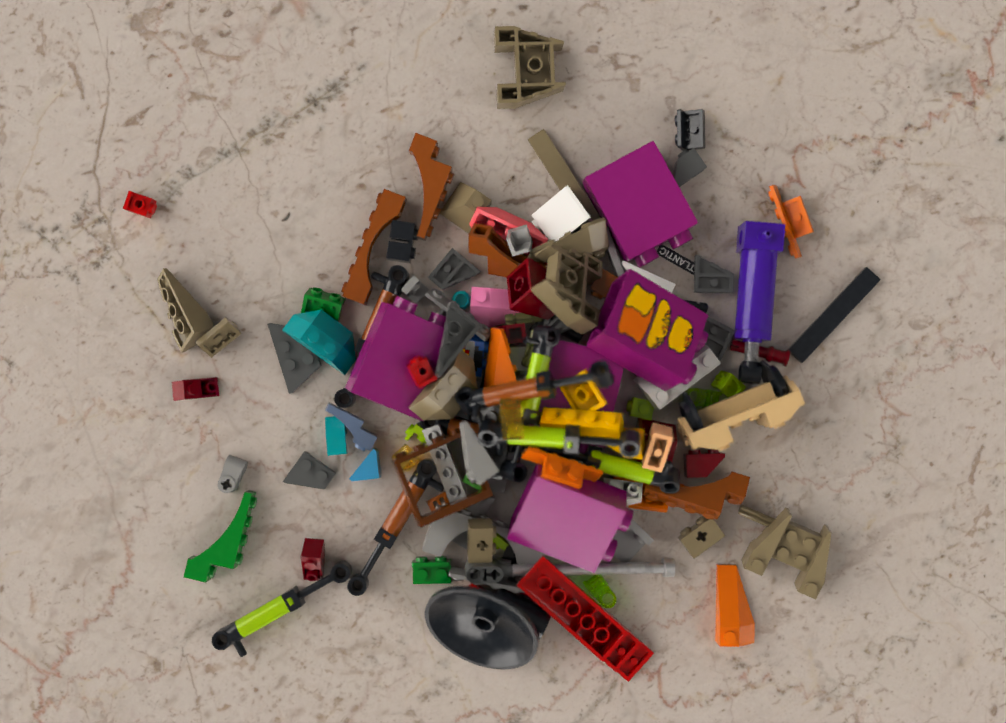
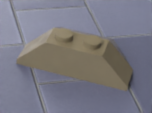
(438, 397)

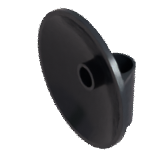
(486, 626)

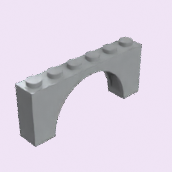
(445, 529)

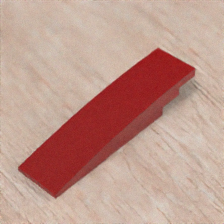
(585, 618)

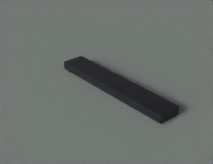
(834, 314)

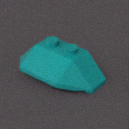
(324, 338)

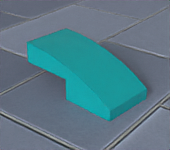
(335, 436)

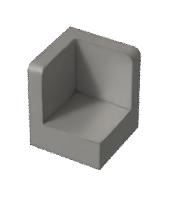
(519, 240)

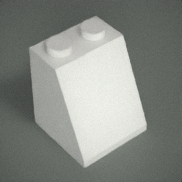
(560, 215)

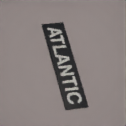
(676, 258)

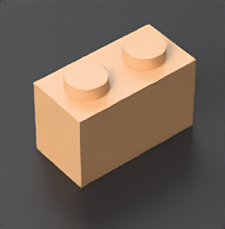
(657, 447)

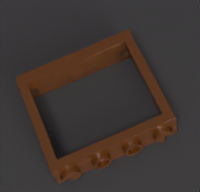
(448, 509)

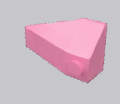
(490, 305)

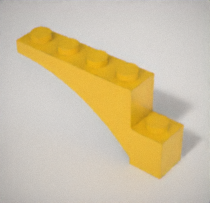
(591, 424)

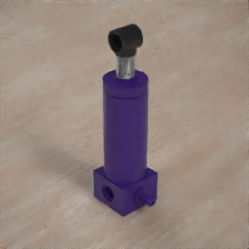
(759, 247)

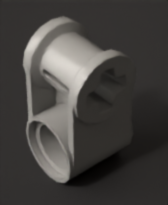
(232, 470)

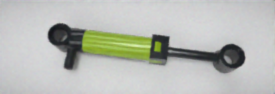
(543, 343)
(566, 438)
(667, 480)
(273, 610)

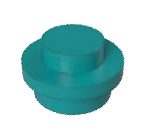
(462, 298)

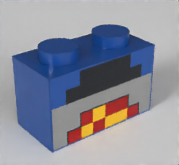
(475, 349)

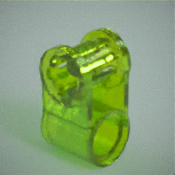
(704, 396)
(599, 589)

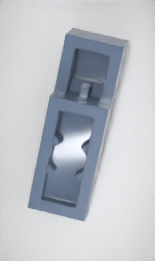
(361, 437)

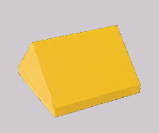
(584, 395)

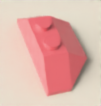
(503, 221)

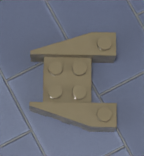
(532, 66)
(566, 286)
(793, 546)

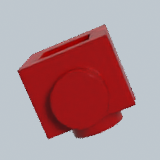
(133, 201)
(421, 379)

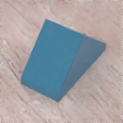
(369, 467)

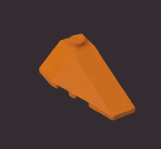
(498, 365)
(733, 615)

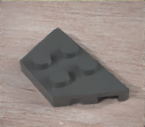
(295, 359)

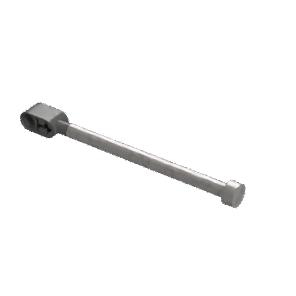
(666, 567)

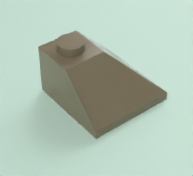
(463, 204)

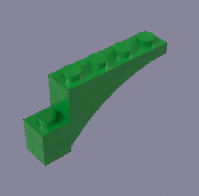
(228, 548)

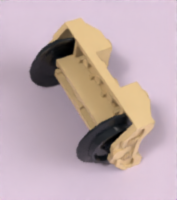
(767, 404)

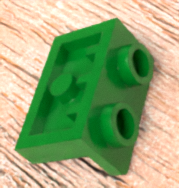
(317, 299)
(431, 571)

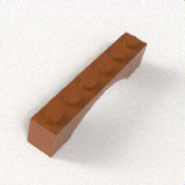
(359, 284)

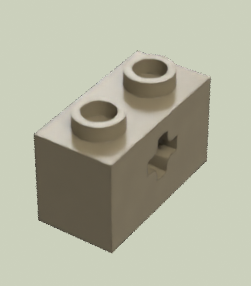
(710, 532)
(480, 540)

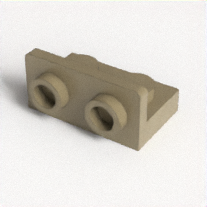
(218, 337)

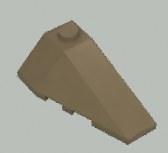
(590, 239)
(187, 314)

